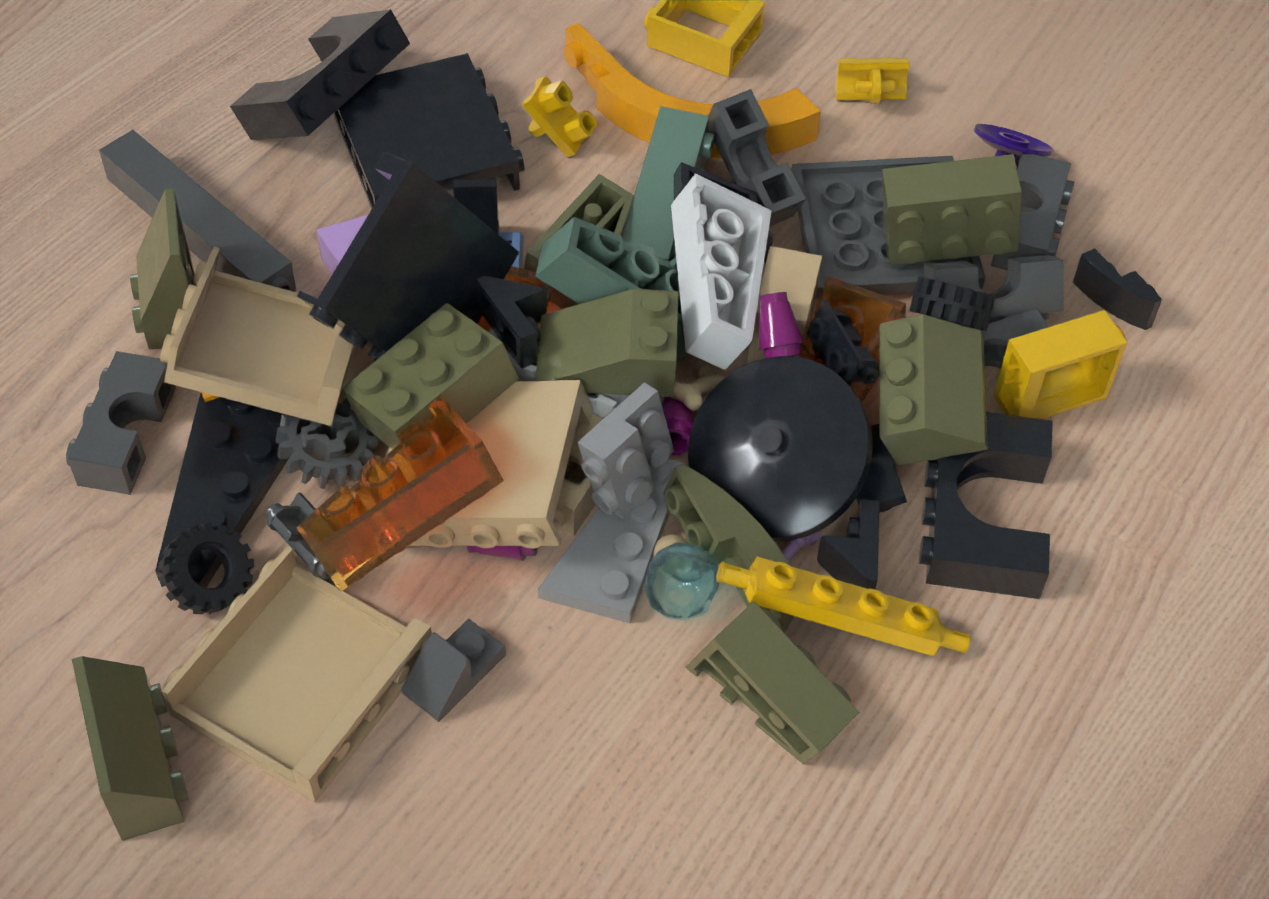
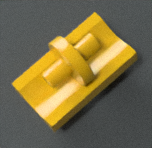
(872, 79)
(556, 117)

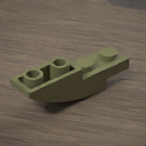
(720, 525)

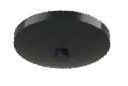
(784, 444)

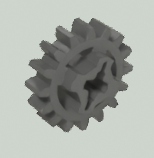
(321, 447)

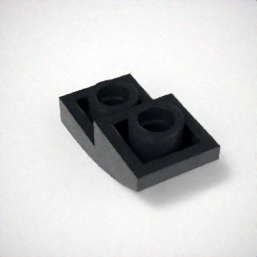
(1123, 296)
(882, 479)

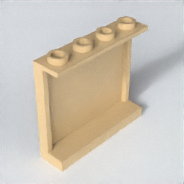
(255, 346)
(530, 442)
(295, 676)

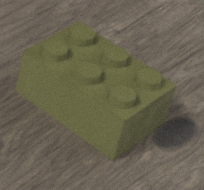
(951, 209)
(439, 357)

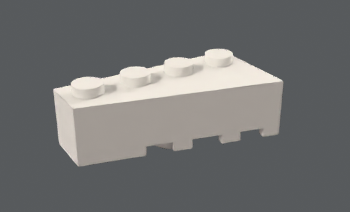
(719, 268)

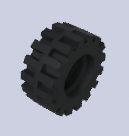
(952, 303)
(226, 547)

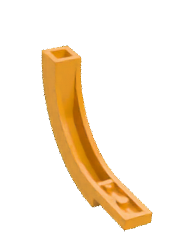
(635, 105)

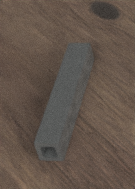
(145, 174)

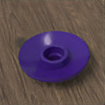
(1011, 142)

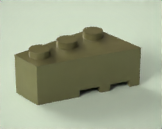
(599, 204)
(776, 682)

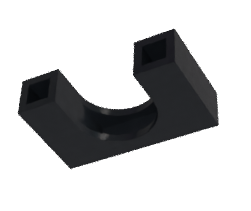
(350, 55)
(974, 553)

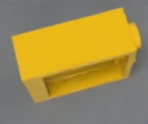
(717, 55)
(1080, 363)

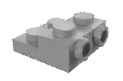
(625, 452)

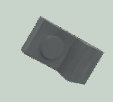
(451, 668)

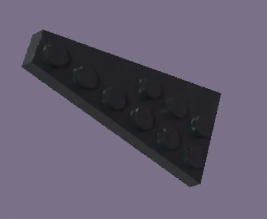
(223, 474)

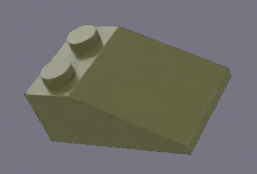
(162, 272)
(613, 343)

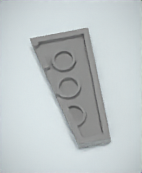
(611, 557)

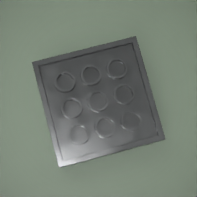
(846, 224)

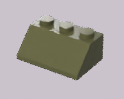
(931, 389)
(130, 746)

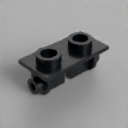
(840, 346)

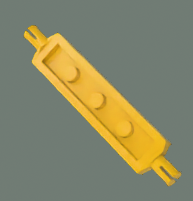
(843, 606)

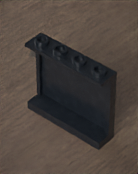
(432, 118)
(409, 262)

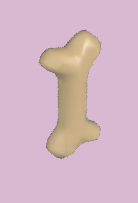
(692, 393)

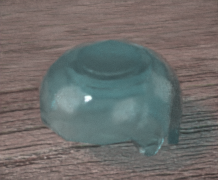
(681, 581)

